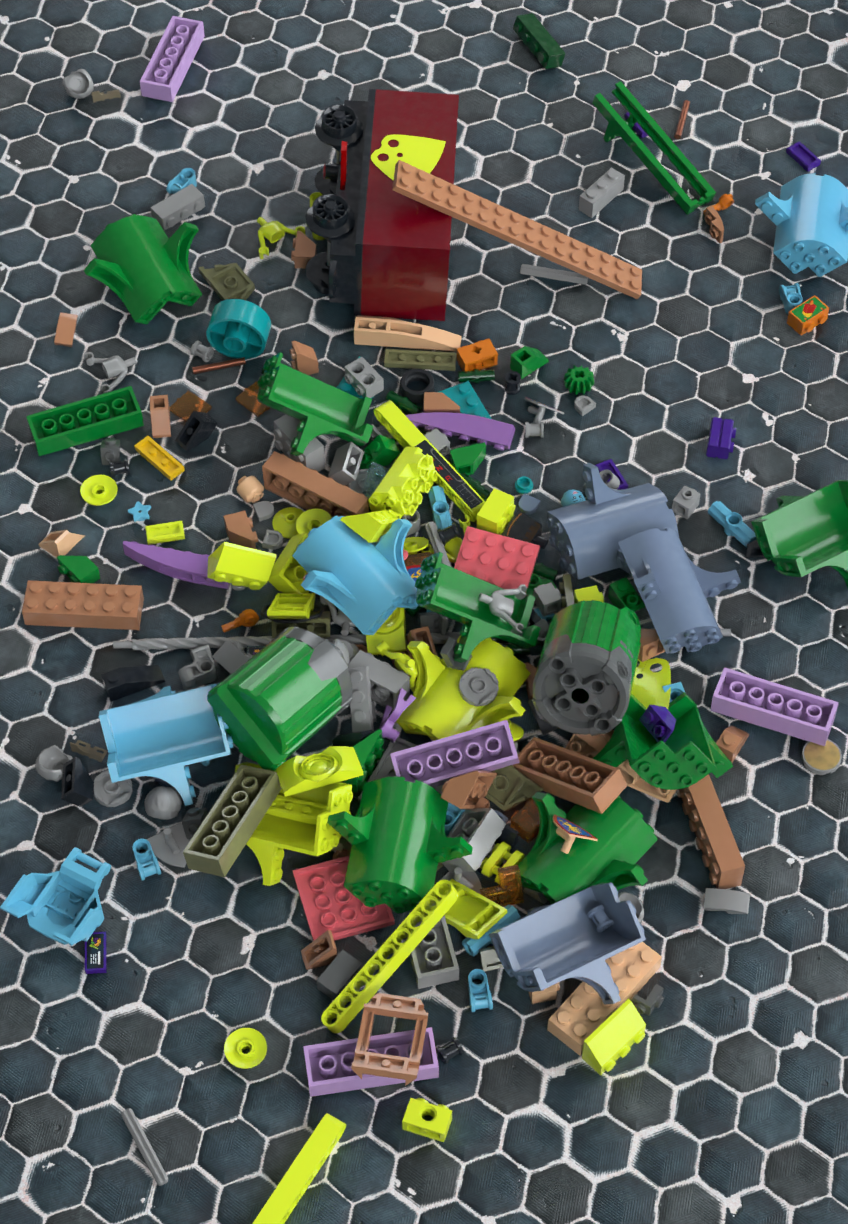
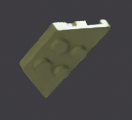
(228, 281)
(511, 788)

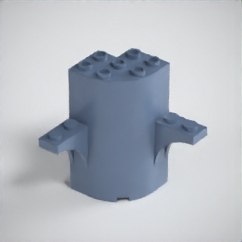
(591, 529)
(675, 589)
(564, 943)

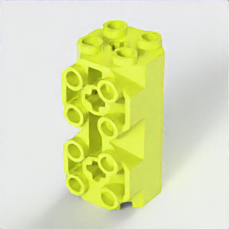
(404, 482)

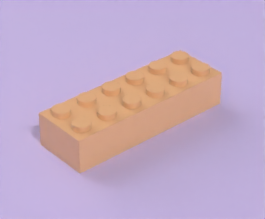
(584, 1007)

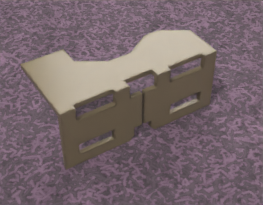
(109, 95)
(93, 754)

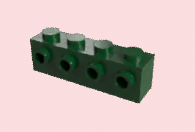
(539, 41)

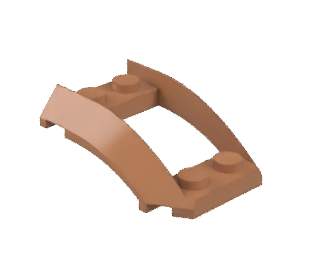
(383, 1064)

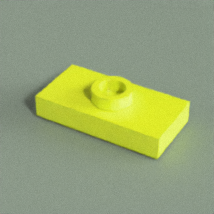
(164, 532)

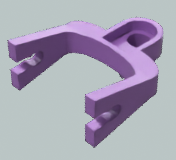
(389, 720)

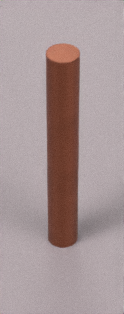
(682, 118)
(219, 365)

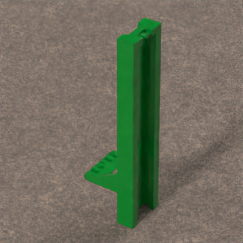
(638, 114)

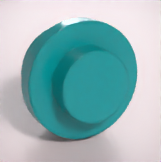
(524, 485)

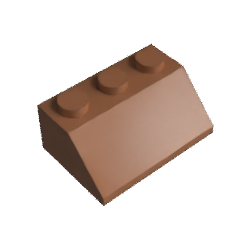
(468, 788)

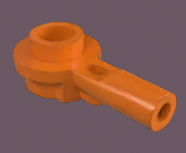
(724, 202)
(246, 618)

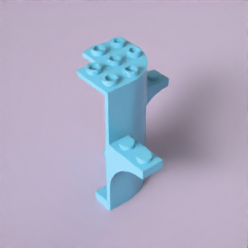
(809, 223)
(357, 575)
(163, 736)

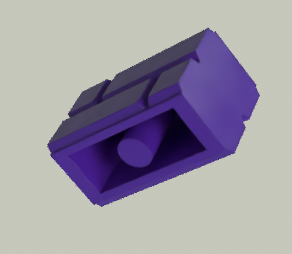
(720, 438)

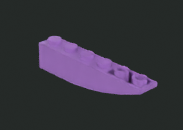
(467, 427)
(172, 562)

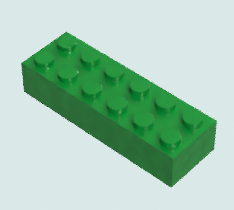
(85, 420)

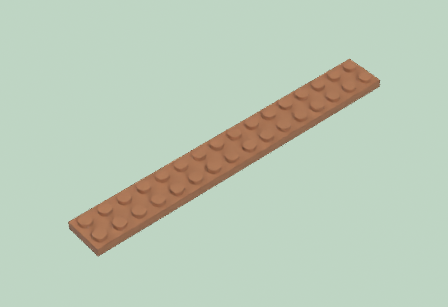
(516, 229)

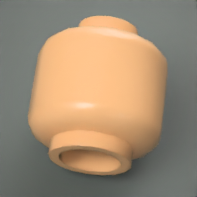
(250, 489)

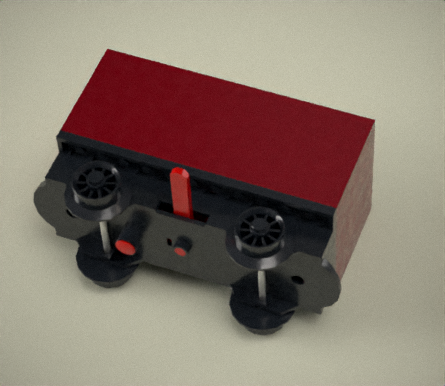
(382, 246)

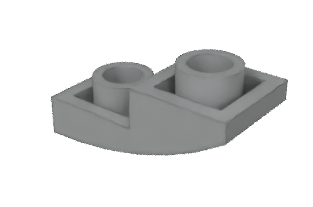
(726, 900)

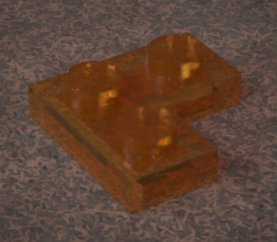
(509, 889)

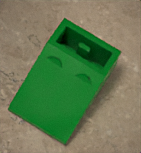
(368, 752)

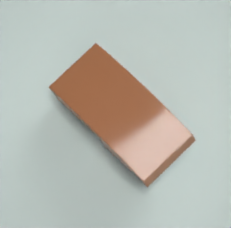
(716, 225)
(66, 329)

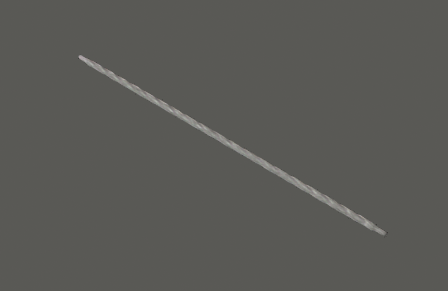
(217, 642)

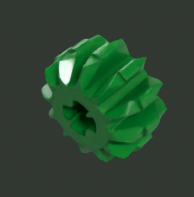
(579, 379)

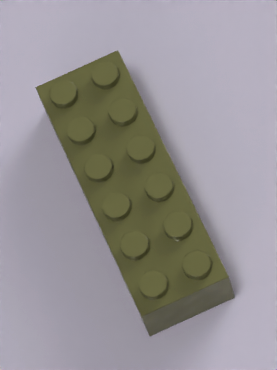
(232, 820)

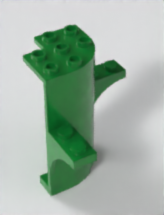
(145, 265)
(316, 404)
(807, 532)
(456, 597)
(669, 765)
(396, 842)
(612, 858)

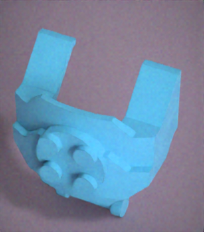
(62, 902)

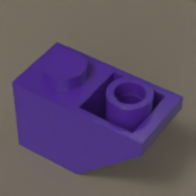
(658, 722)

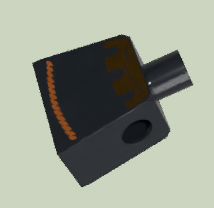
(525, 529)

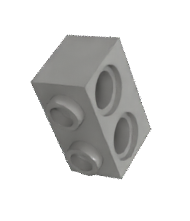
(363, 378)

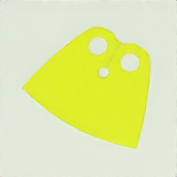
(416, 151)
(649, 688)

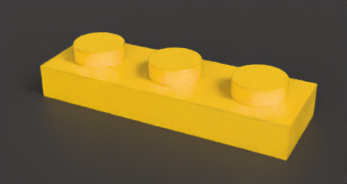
(159, 458)

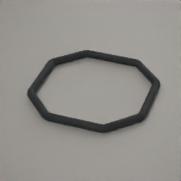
(321, 609)

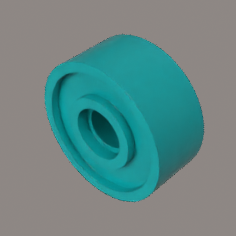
(238, 329)

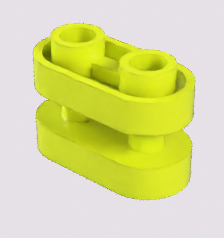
(499, 854)

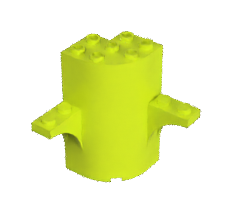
(440, 707)
(280, 833)

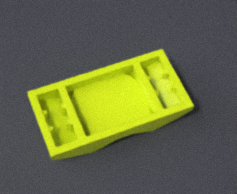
(291, 606)
(392, 632)
(318, 770)
(472, 912)

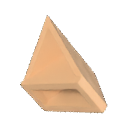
(60, 542)

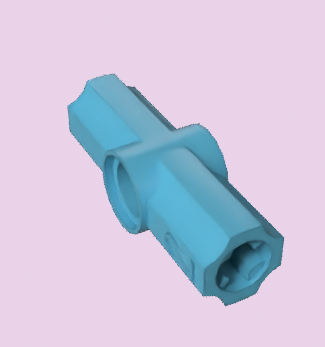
(439, 507)
(732, 523)
(473, 945)

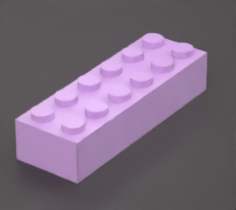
(172, 59)
(774, 706)
(456, 755)
(331, 1063)

